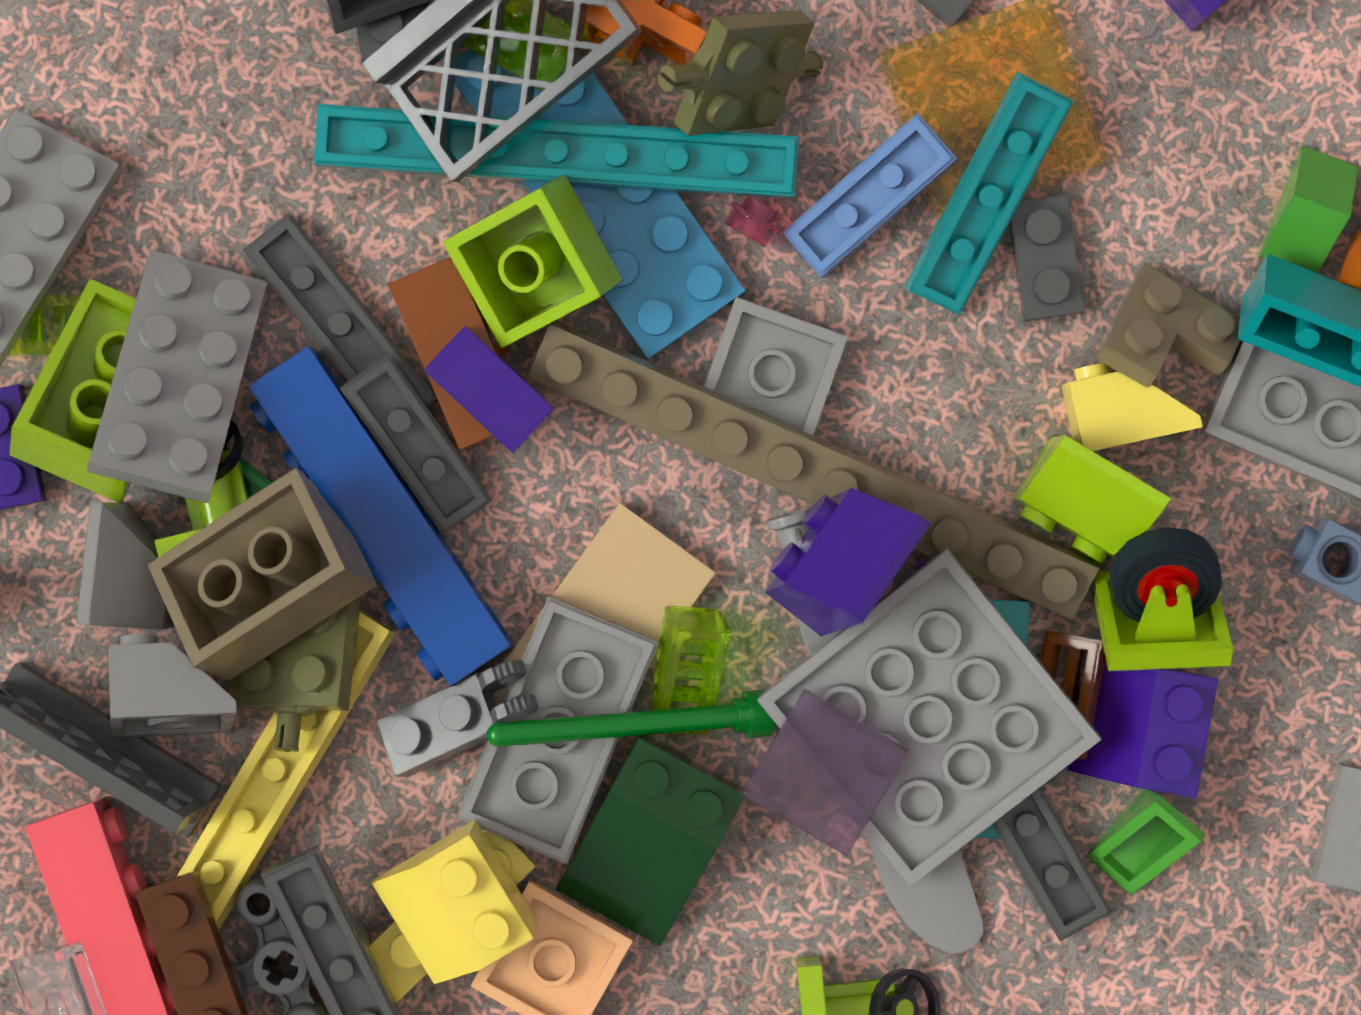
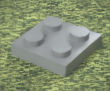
(776, 364)

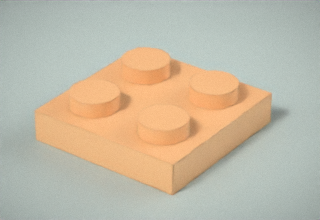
(564, 963)

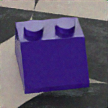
(844, 560)
(1151, 730)

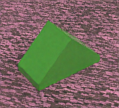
(1311, 210)
(1144, 841)

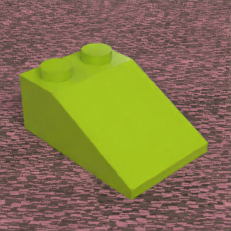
(71, 392)

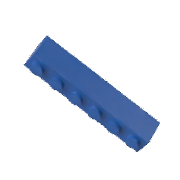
(380, 510)

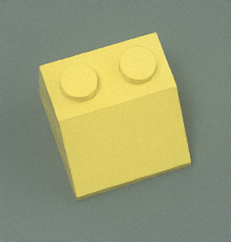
(457, 905)

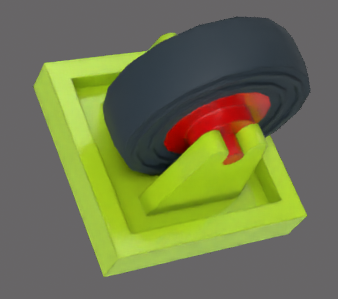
(1163, 604)

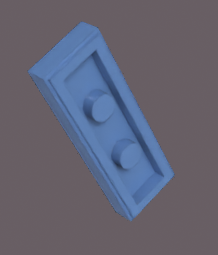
(870, 195)

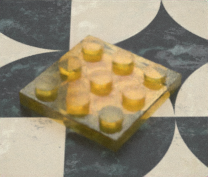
(963, 75)

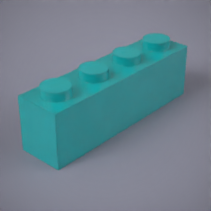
(1304, 318)

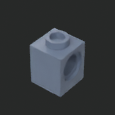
(1308, 554)

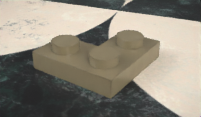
(1163, 316)

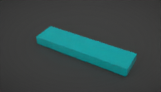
(988, 193)

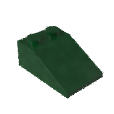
(651, 839)

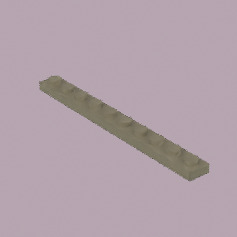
(805, 464)

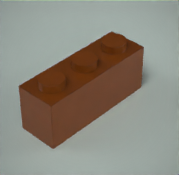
(435, 309)

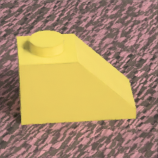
(1116, 410)

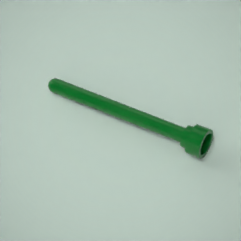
(742, 715)

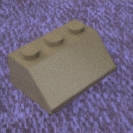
(260, 576)

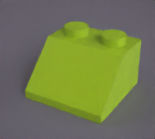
(1087, 498)

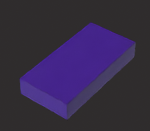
(489, 389)

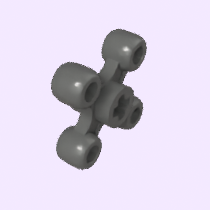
(273, 939)

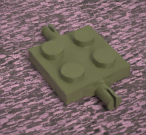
(742, 72)
(303, 676)

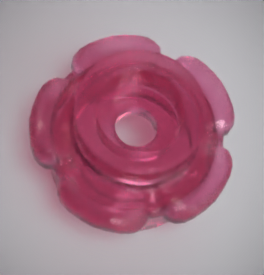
(753, 220)

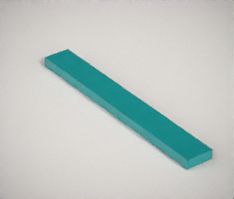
(581, 150)

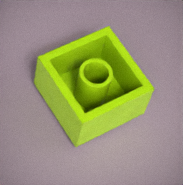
(533, 261)

